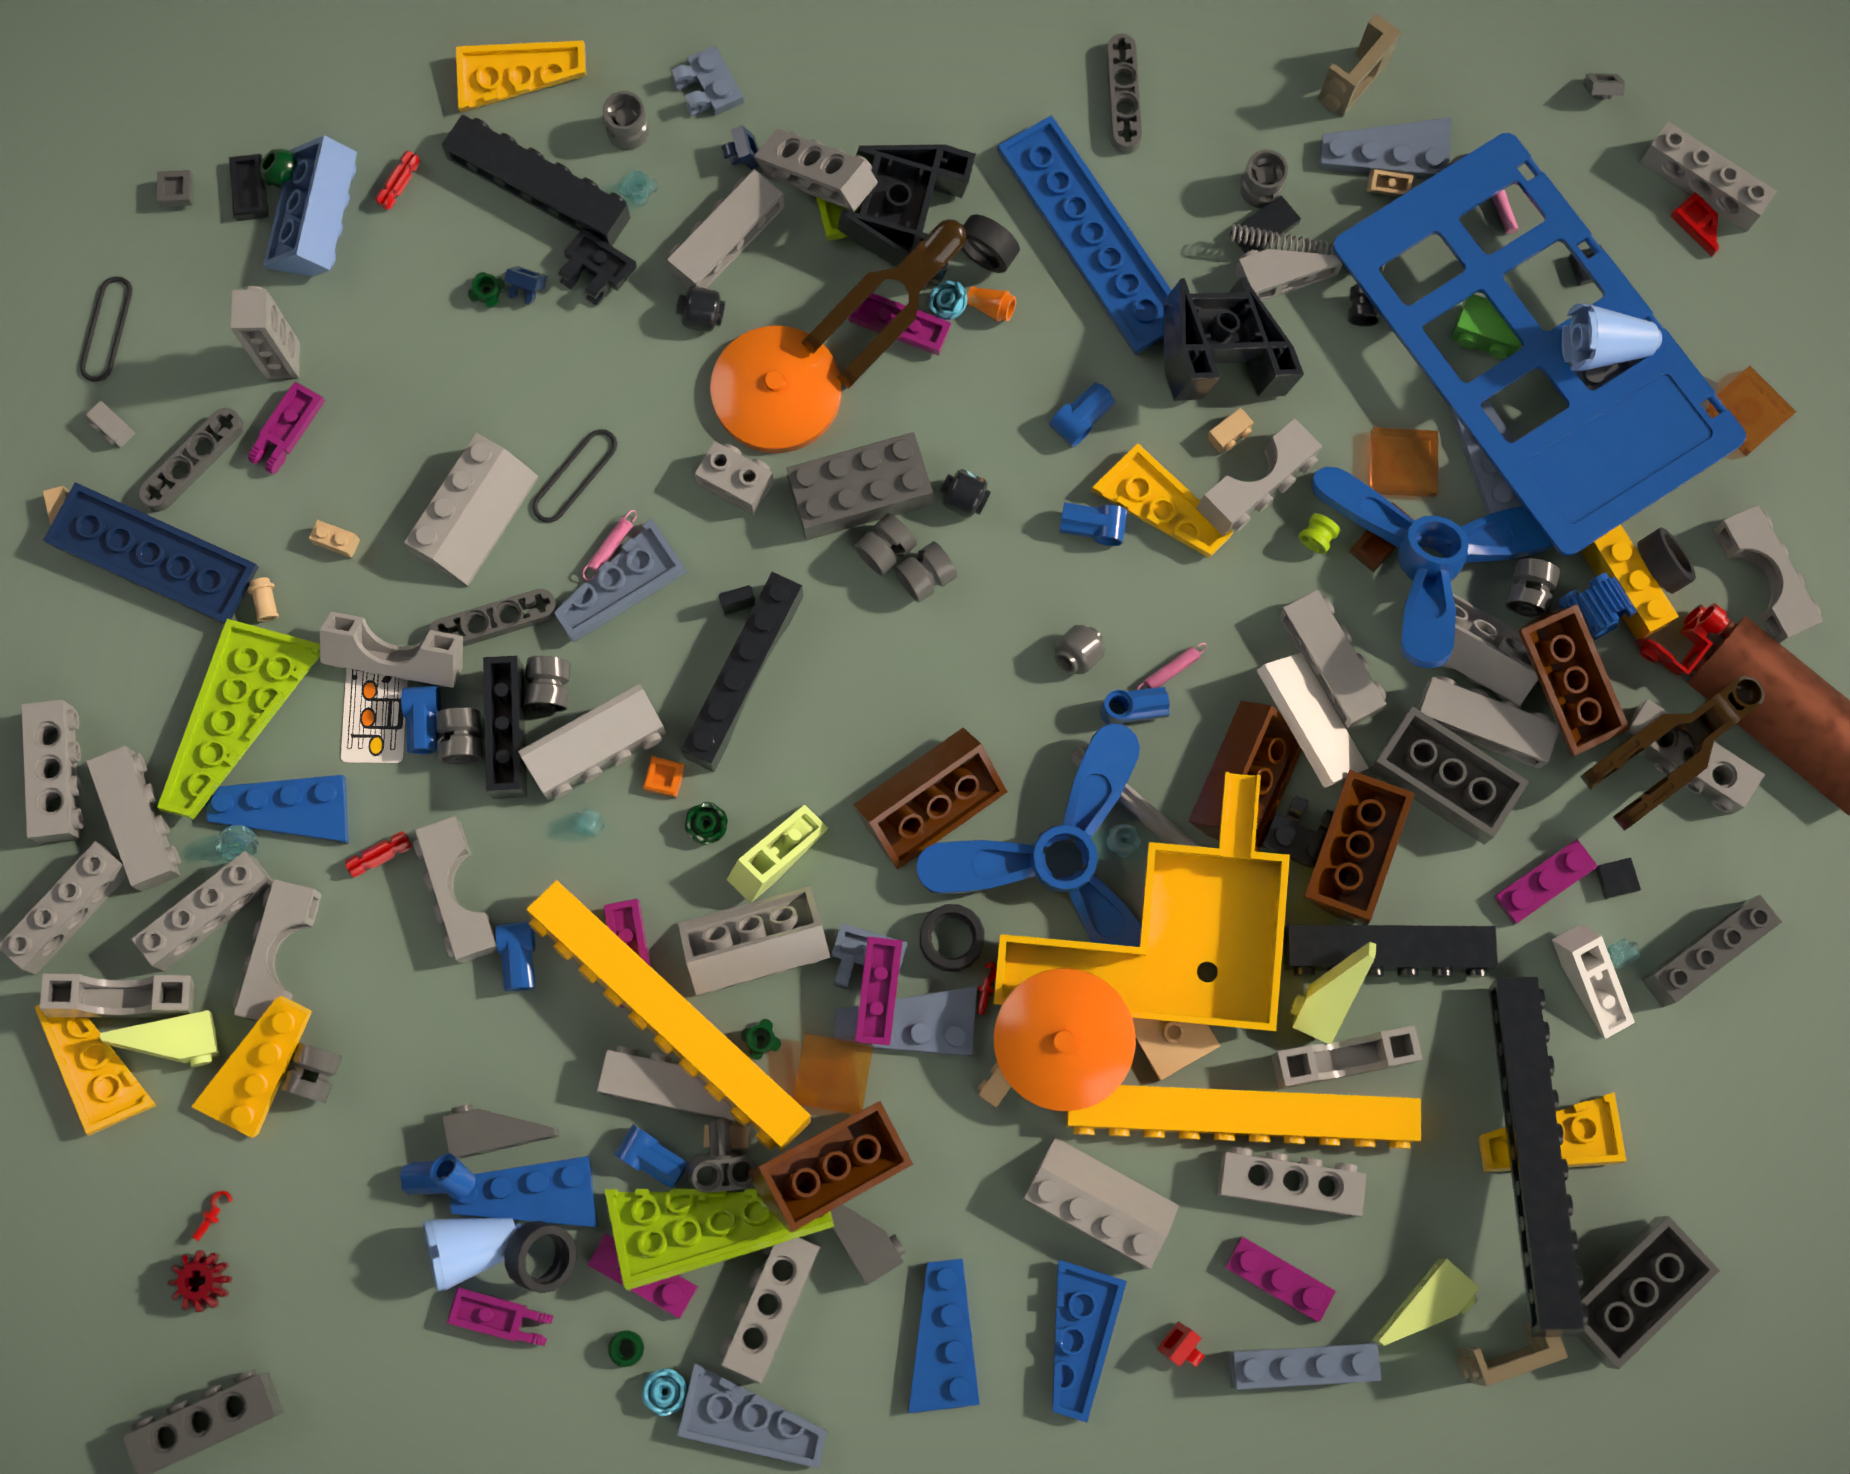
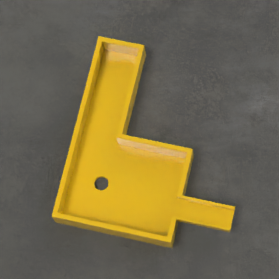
(1196, 909)

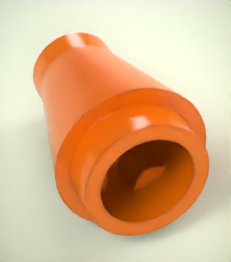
(992, 302)

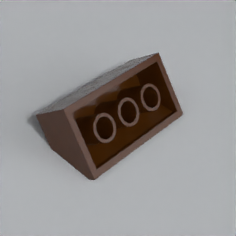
(1573, 679)
(1254, 745)
(930, 797)
(1358, 847)
(831, 1167)

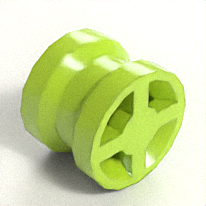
(1319, 533)

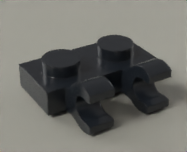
(599, 259)
(1293, 839)

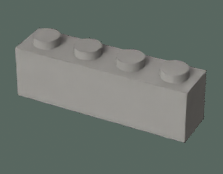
(726, 231)
(1332, 658)
(1490, 723)
(134, 818)
(657, 1083)

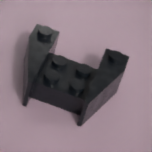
(898, 205)
(1224, 329)

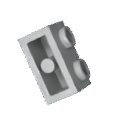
(734, 477)

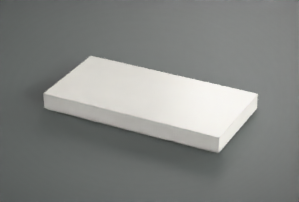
(1312, 719)

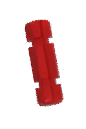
(397, 180)
(378, 854)

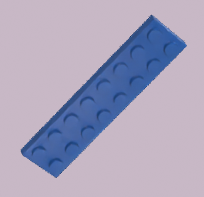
(1089, 231)

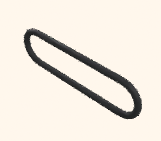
(93, 325)
(565, 466)

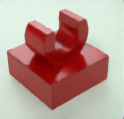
(1180, 1345)

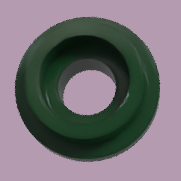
(614, 1348)

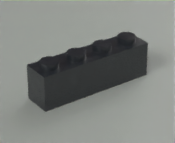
(504, 727)

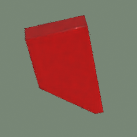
(1699, 222)

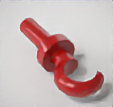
(986, 988)
(210, 1216)

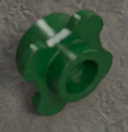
(482, 281)
(751, 1036)

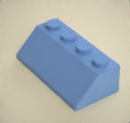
(311, 208)

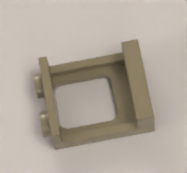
(1375, 50)
(1539, 1353)

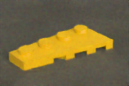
(510, 70)
(1160, 500)
(93, 1073)
(252, 1074)
(1589, 1131)

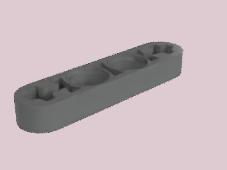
(1124, 93)
(196, 463)
(491, 614)

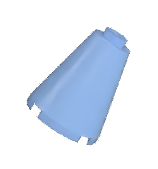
(1606, 337)
(465, 1247)

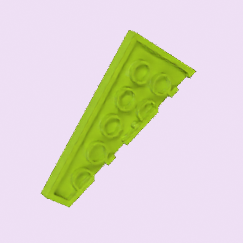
(240, 695)
(690, 1229)

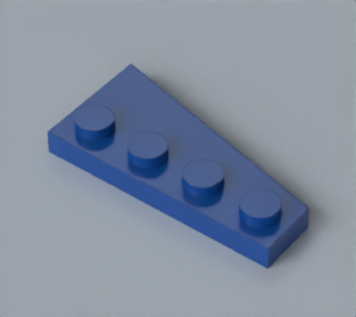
(295, 806)
(544, 1192)
(1083, 1330)
(944, 1353)

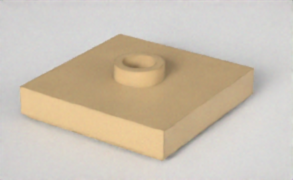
(1172, 1044)

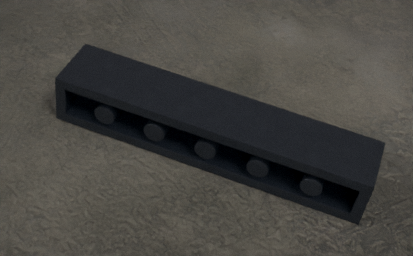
(535, 179)
(1397, 948)

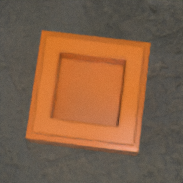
(664, 776)

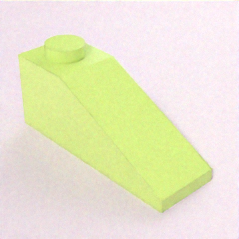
(776, 853)
(1331, 995)
(178, 1039)
(1436, 1298)

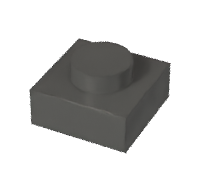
(1604, 85)
(175, 188)

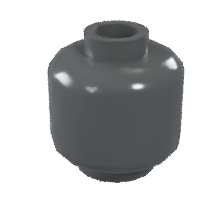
(1079, 649)

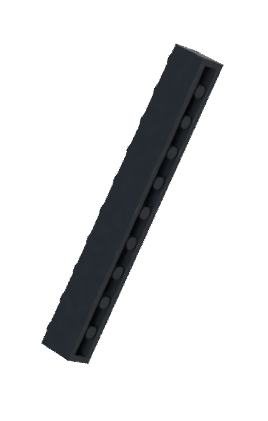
(1536, 1158)

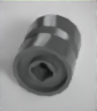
(625, 120)
(1263, 178)
(885, 544)
(929, 569)
(1533, 586)
(546, 686)
(459, 736)
(315, 1060)

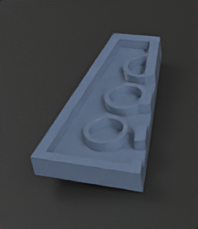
(630, 577)

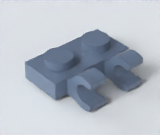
(714, 79)
(851, 951)

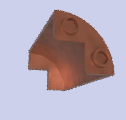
(1801, 713)

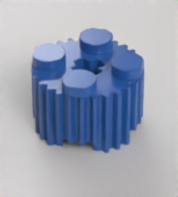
(1601, 604)

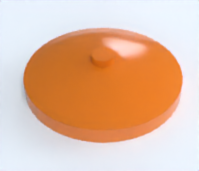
(775, 390)
(1064, 1039)

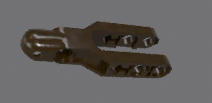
(914, 273)
(1700, 726)

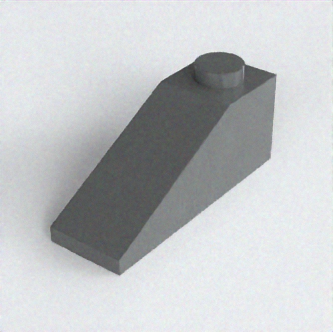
(479, 1132)
(866, 1244)

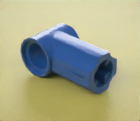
(1076, 420)
(1102, 524)
(1138, 705)
(420, 711)
(515, 945)
(645, 1153)
(438, 1176)

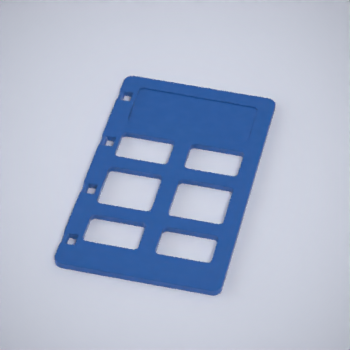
(1611, 445)

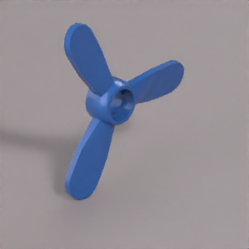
(1430, 606)
(991, 864)

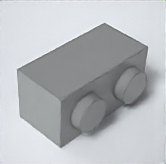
(106, 420)

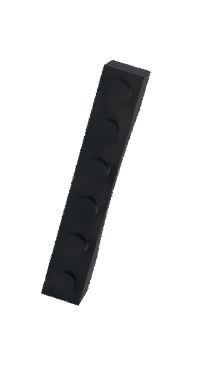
(736, 679)

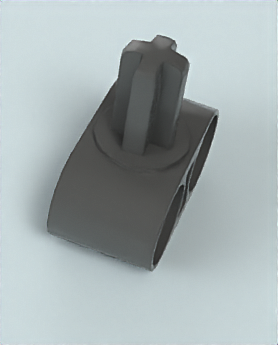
(721, 1160)

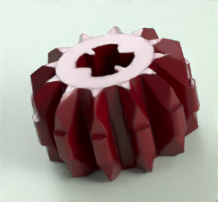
(198, 1267)

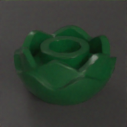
(277, 166)
(706, 812)

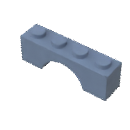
(1304, 1365)

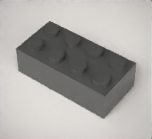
(859, 486)
(1449, 775)
(1642, 1290)

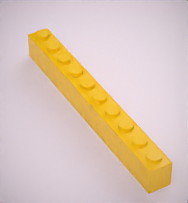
(669, 1017)
(1254, 1115)

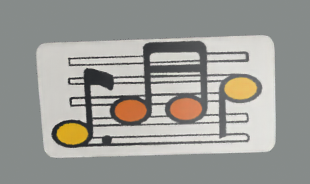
(372, 718)

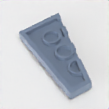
(1403, 148)
(1490, 485)
(923, 1023)
(741, 1420)

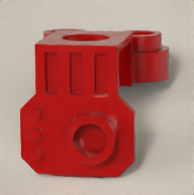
(1696, 627)

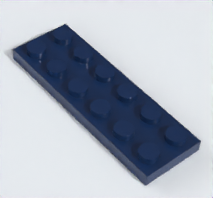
(150, 553)

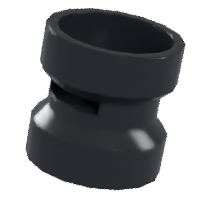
(1362, 310)

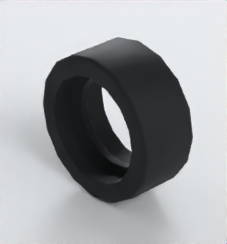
(989, 244)
(1666, 560)
(961, 913)
(562, 1265)

